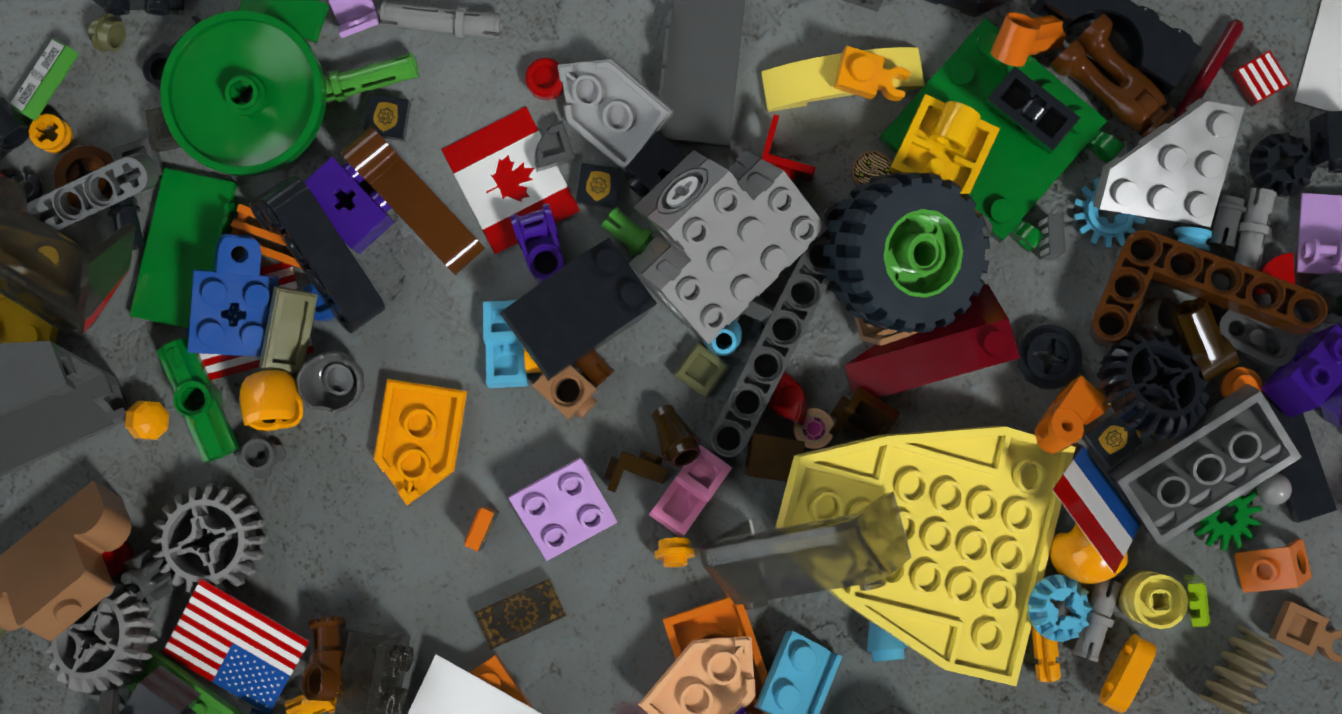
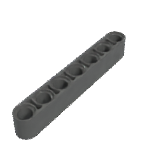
(769, 345)

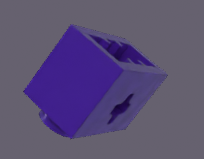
(369, 216)
(1309, 375)

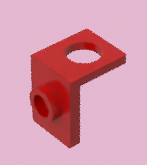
(791, 168)

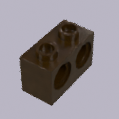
(771, 456)

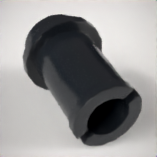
(127, 212)

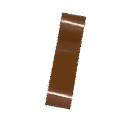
(412, 200)

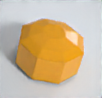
(147, 420)

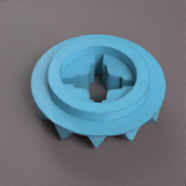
(1044, 614)

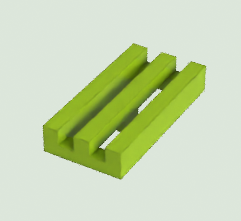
(1197, 600)

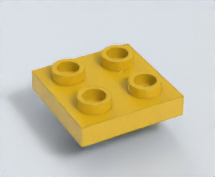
(946, 142)

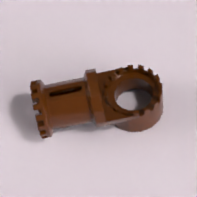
(325, 660)

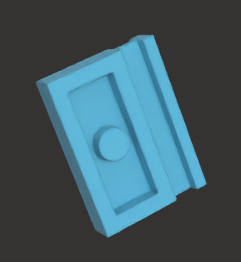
(798, 677)

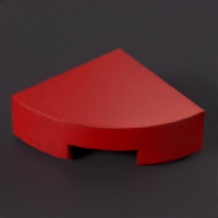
(1279, 267)
(789, 400)

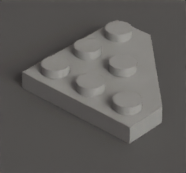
(1175, 168)

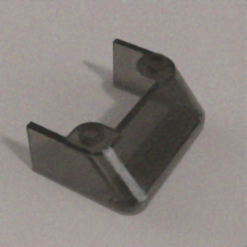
(809, 555)

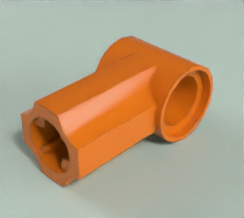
(1026, 36)

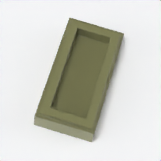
(288, 329)

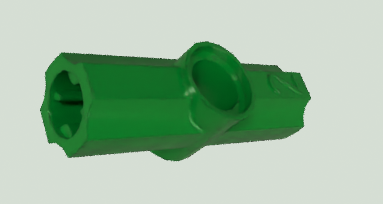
(208, 424)

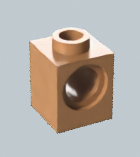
(578, 407)

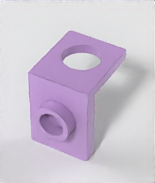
(354, 15)

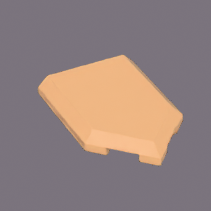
(706, 679)

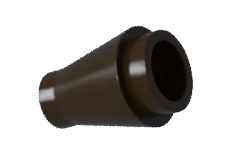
(676, 439)

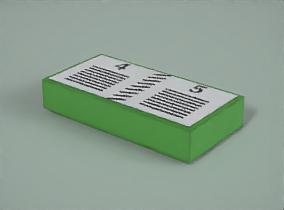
(44, 79)

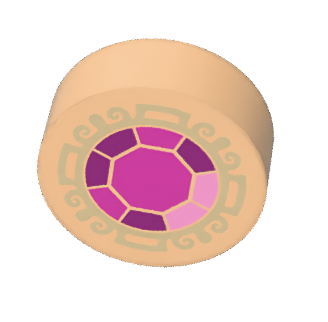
(815, 429)

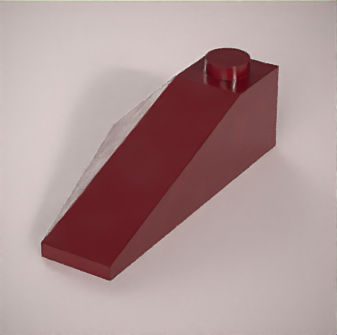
(968, 344)

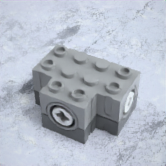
(721, 237)

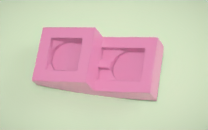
(690, 492)

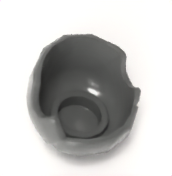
(330, 382)

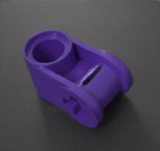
(538, 237)

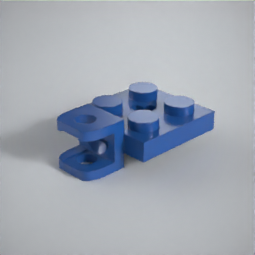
(229, 283)

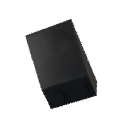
(578, 309)

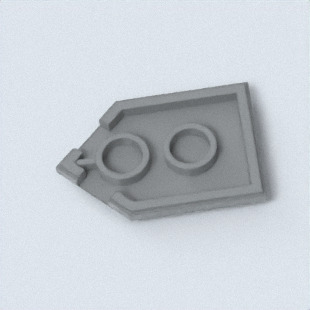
(611, 108)

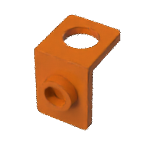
(1273, 567)

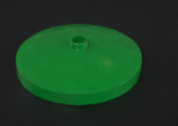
(209, 86)

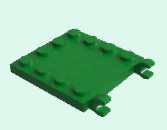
(1016, 167)

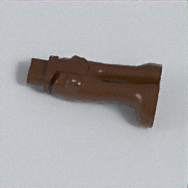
(1135, 100)

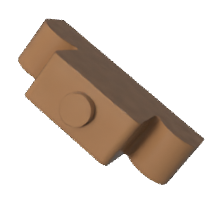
(59, 565)

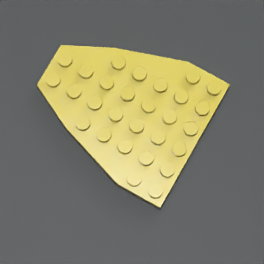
(976, 533)

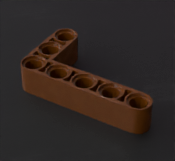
(1198, 284)

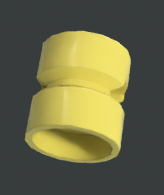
(1152, 599)

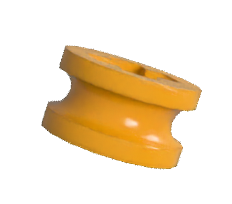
(63, 130)

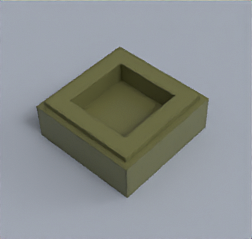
(701, 370)

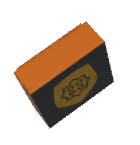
(481, 528)

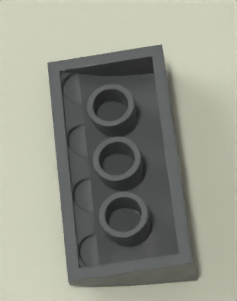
(1207, 467)

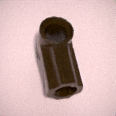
(1203, 338)

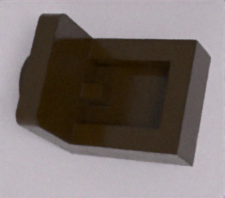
(863, 415)
(645, 465)

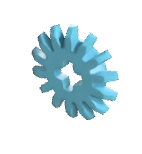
(1122, 222)

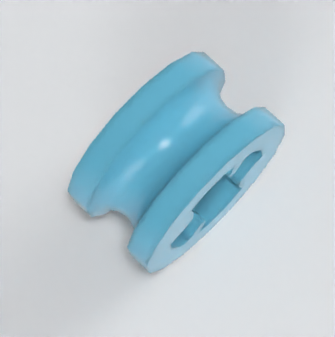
(1194, 237)

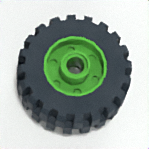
(907, 252)

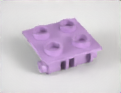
(1320, 234)
(563, 508)

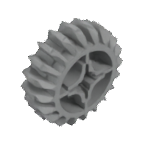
(202, 526)
(104, 644)

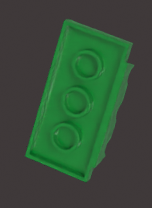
(182, 237)

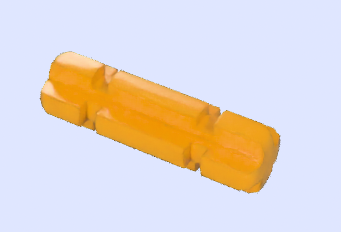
(1045, 651)

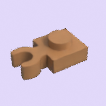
(1305, 631)

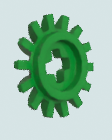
(1226, 531)

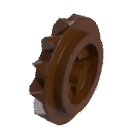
(72, 168)

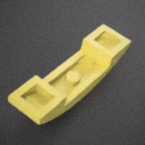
(814, 78)

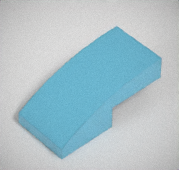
(503, 349)

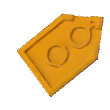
(418, 435)

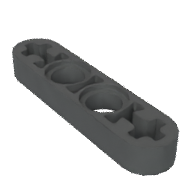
(89, 194)

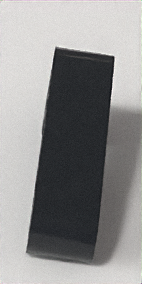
(319, 251)

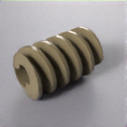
(1241, 672)

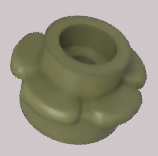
(107, 33)

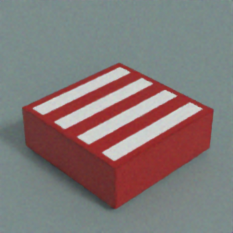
(1260, 78)

